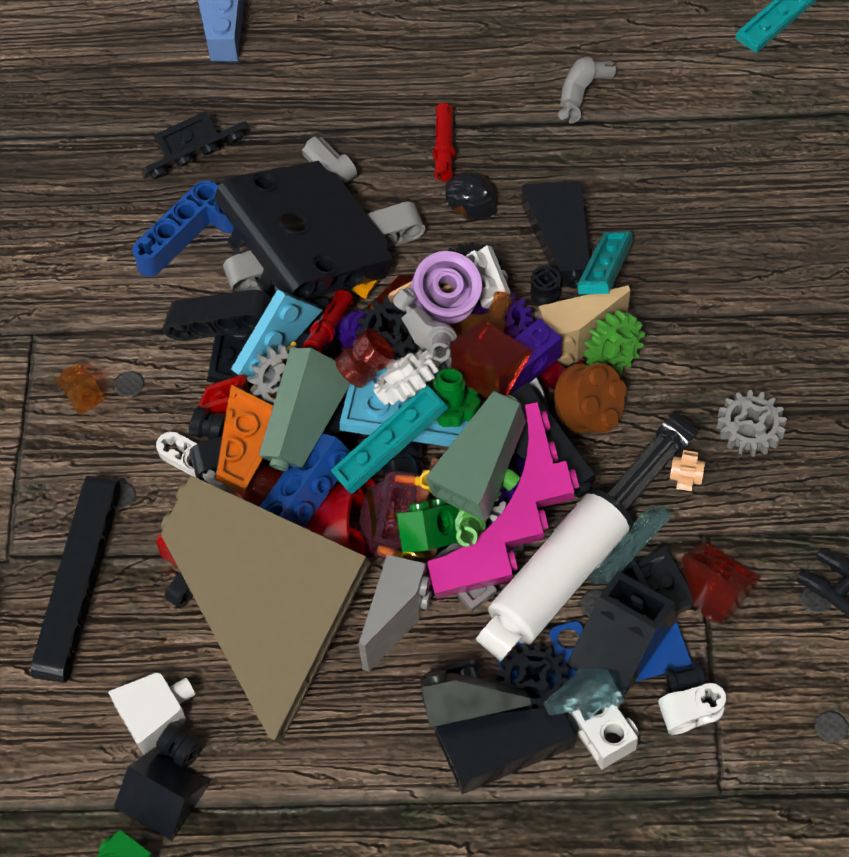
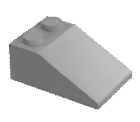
(394, 608)

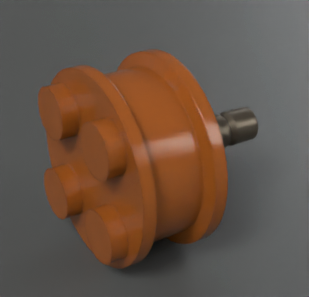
(589, 398)

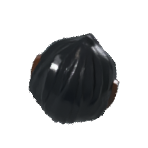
(471, 195)

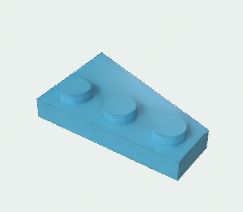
(280, 324)

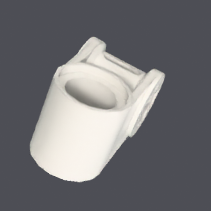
(687, 708)

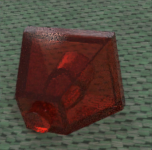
(717, 581)

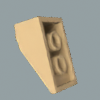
(577, 316)

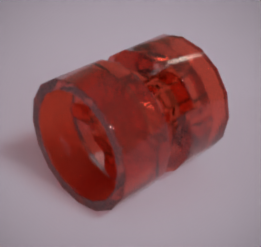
(367, 355)

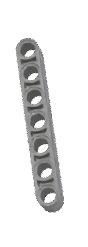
(397, 224)

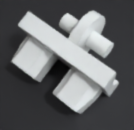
(491, 274)

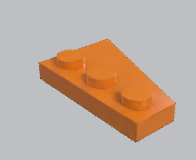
(242, 439)

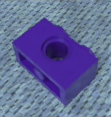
(545, 347)

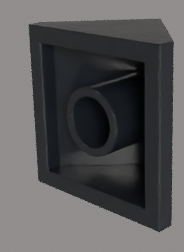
(159, 793)

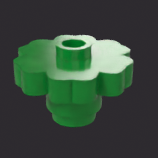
(457, 396)

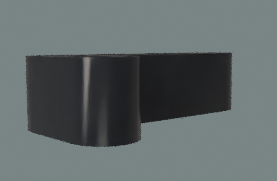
(215, 315)

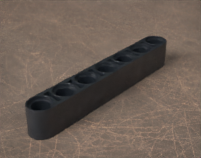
(76, 580)

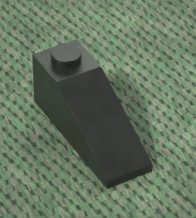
(461, 697)

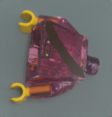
(380, 509)

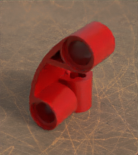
(332, 517)

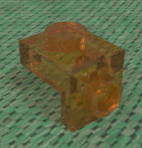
(79, 388)

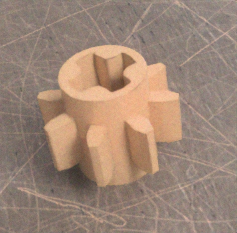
(687, 470)

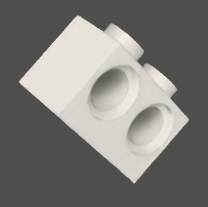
(598, 726)

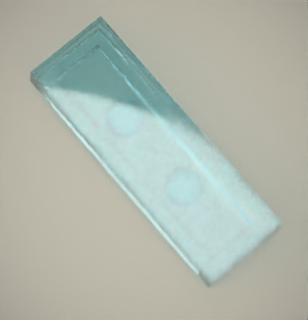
(643, 531)

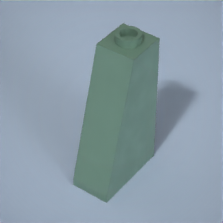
(302, 407)
(479, 457)

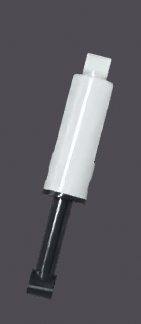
(577, 547)

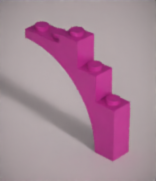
(519, 523)

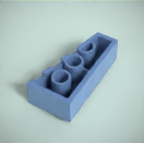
(222, 27)

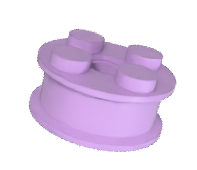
(450, 269)

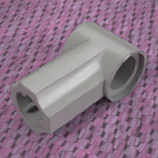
(319, 150)

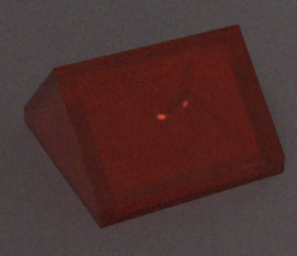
(488, 359)

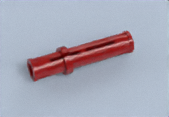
(443, 148)
(324, 328)

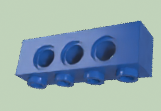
(303, 489)

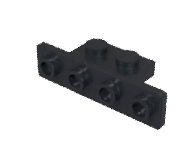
(189, 139)

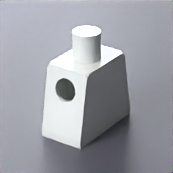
(150, 707)

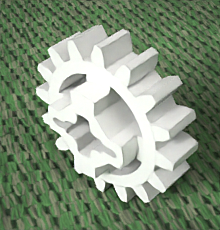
(405, 377)

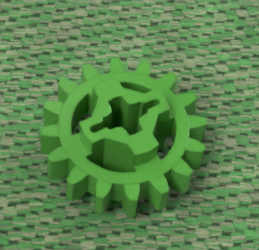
(615, 341)

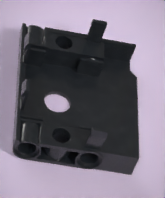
(333, 251)

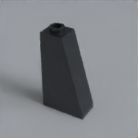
(559, 226)
(564, 447)
(502, 744)

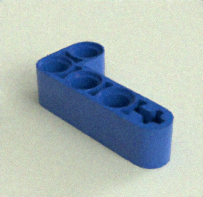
(178, 228)

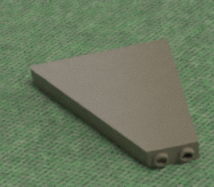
(264, 591)

